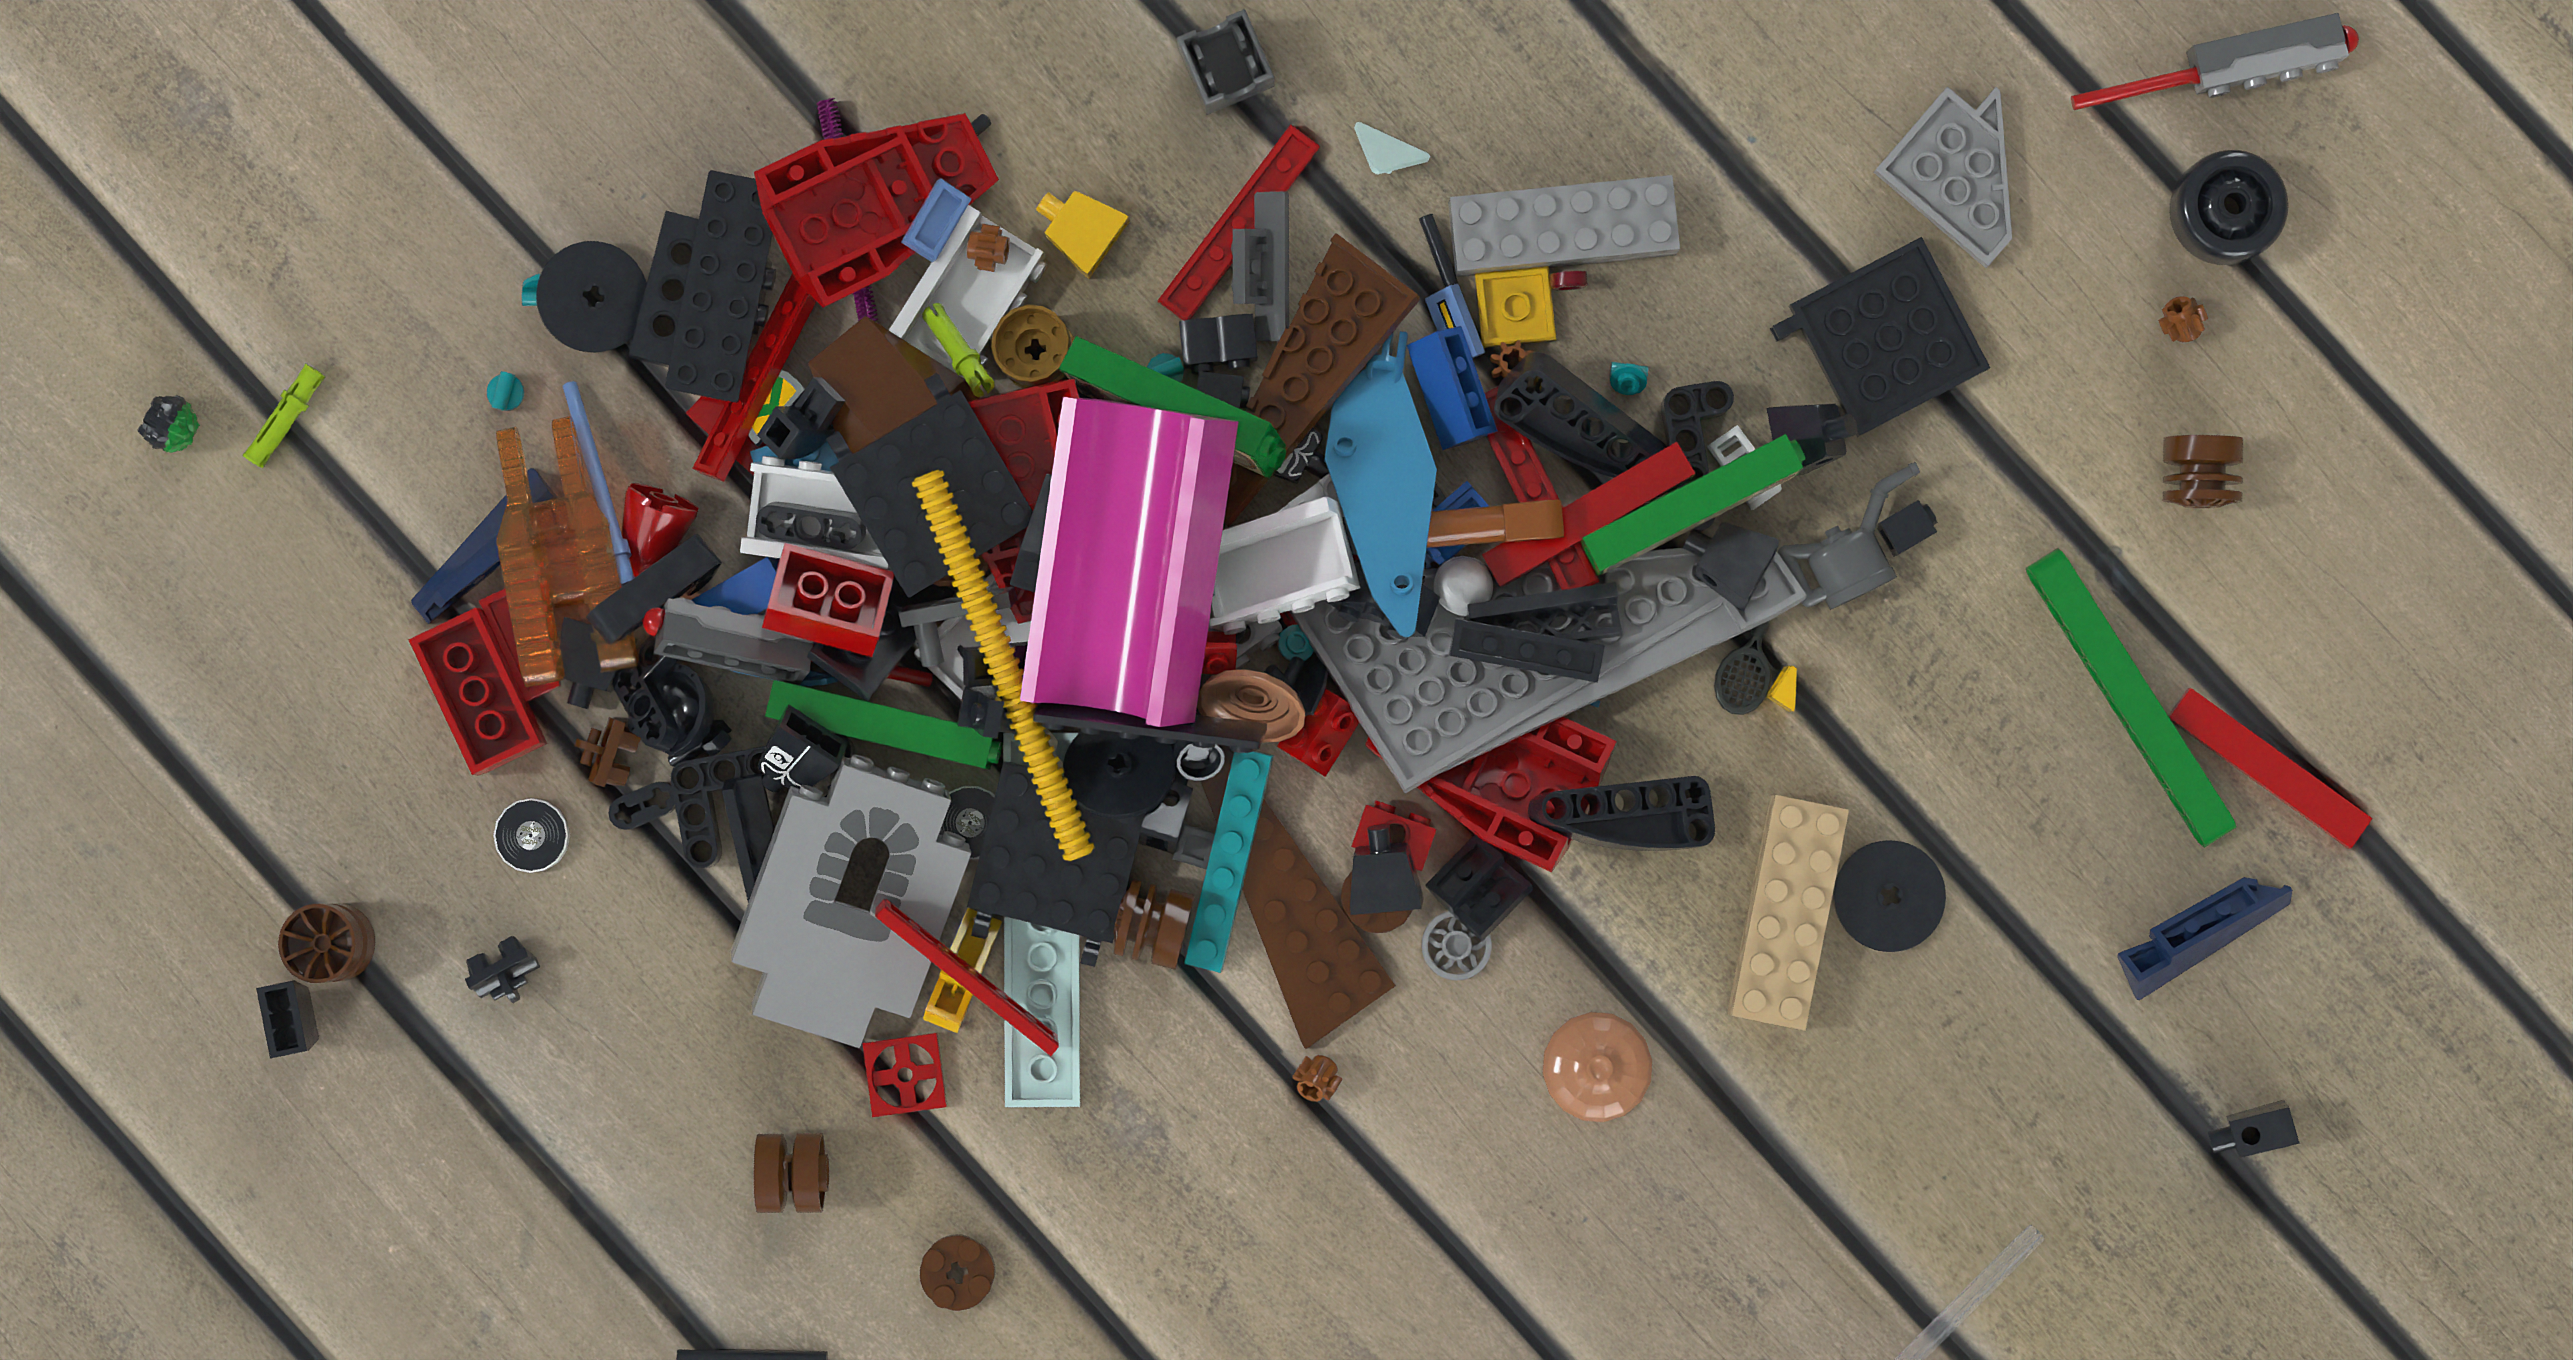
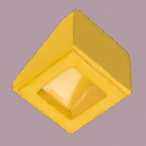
(1784, 689)

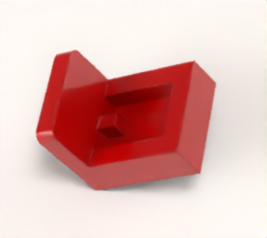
(1219, 653)

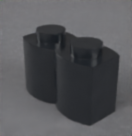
(1217, 342)

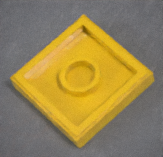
(1515, 306)

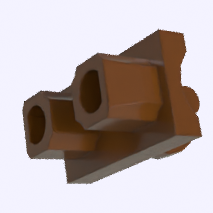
(604, 769)

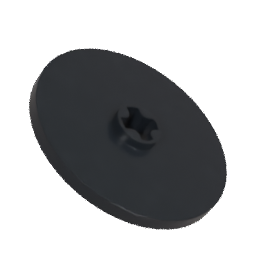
(567, 312)
(1121, 795)
(1918, 889)

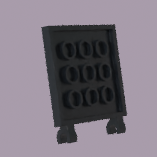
(1887, 336)
(882, 492)
(1029, 881)

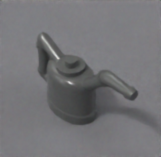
(1848, 561)

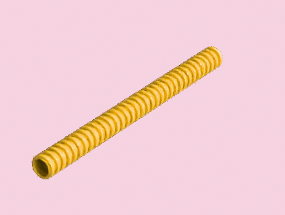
(1002, 664)

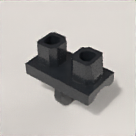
(504, 975)

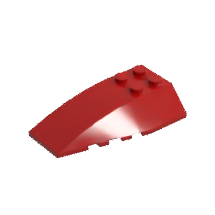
(853, 198)
(1025, 434)
(1496, 787)

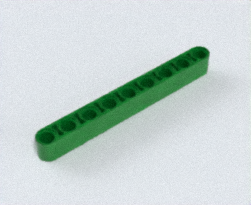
(2130, 697)

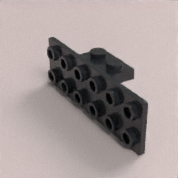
(723, 291)
(1204, 732)

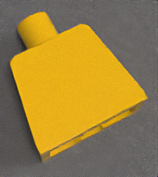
(1082, 229)

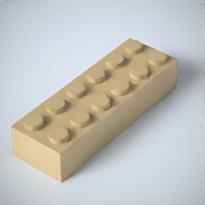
(1788, 912)

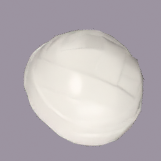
(1461, 583)

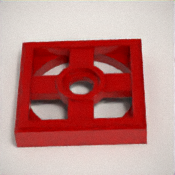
(930, 1043)

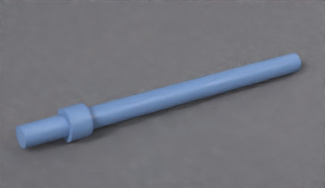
(598, 481)

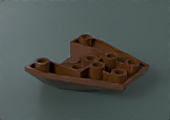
(879, 381)

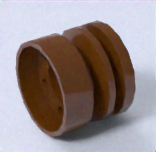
(2202, 470)
(1153, 924)

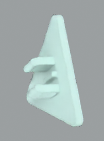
(1386, 152)

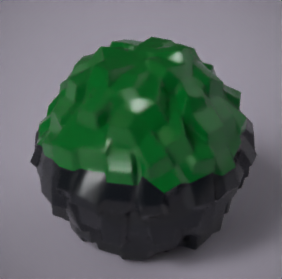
(169, 424)

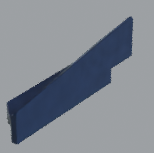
(2200, 933)

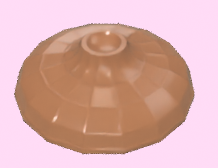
(1253, 698)
(1597, 1067)

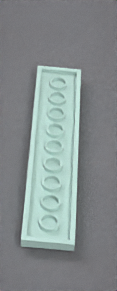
(1044, 980)

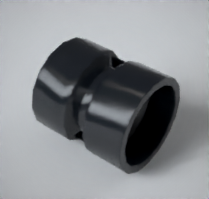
(1197, 762)

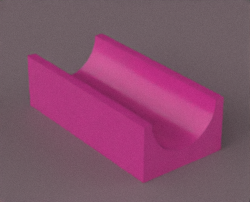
(1129, 559)

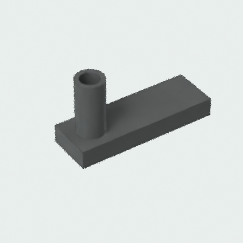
(925, 614)

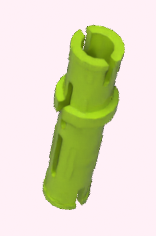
(965, 360)
(280, 421)

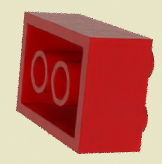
(828, 599)

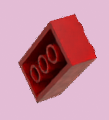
(477, 692)

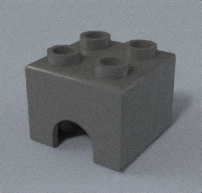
(1226, 62)

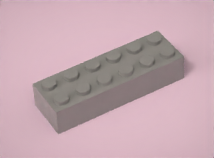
(1564, 225)

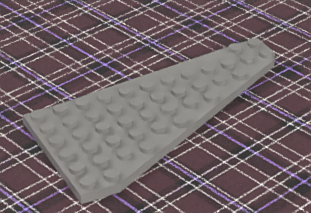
(1444, 709)

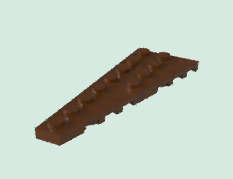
(1331, 338)
(1307, 936)

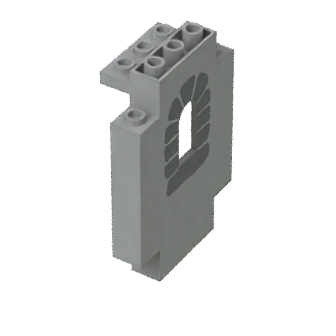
(828, 959)

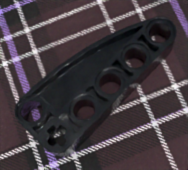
(1564, 423)
(1639, 823)

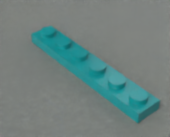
(1228, 860)

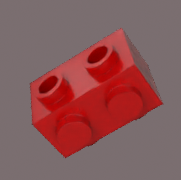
(1323, 734)

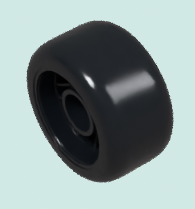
(2206, 225)

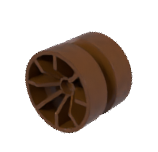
(326, 943)
(802, 1173)

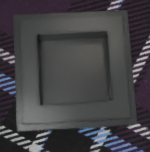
(1194, 846)

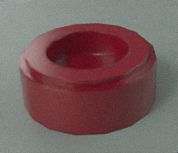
(1568, 280)

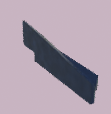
(473, 558)

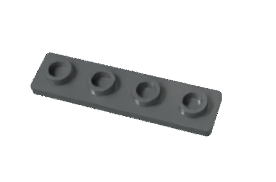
(1263, 265)

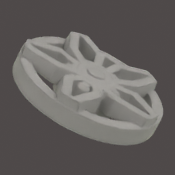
(1455, 946)

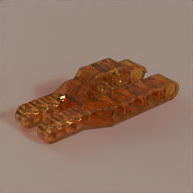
(575, 554)

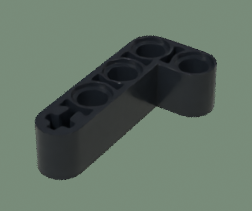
(1691, 424)
(676, 574)

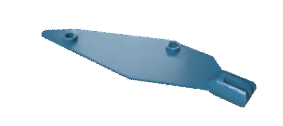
(1384, 481)

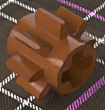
(988, 247)
(2183, 319)
(1505, 357)
(1317, 1078)

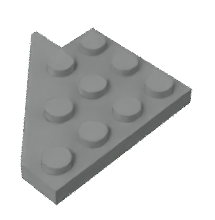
(1957, 172)

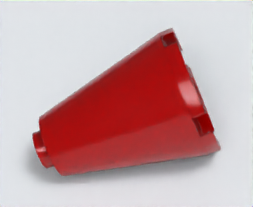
(654, 524)

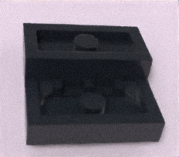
(1479, 887)

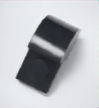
(802, 428)
(984, 711)

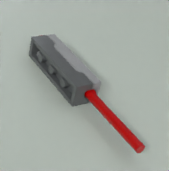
(2246, 60)
(738, 643)

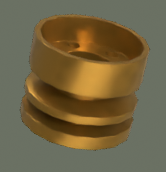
(1020, 335)

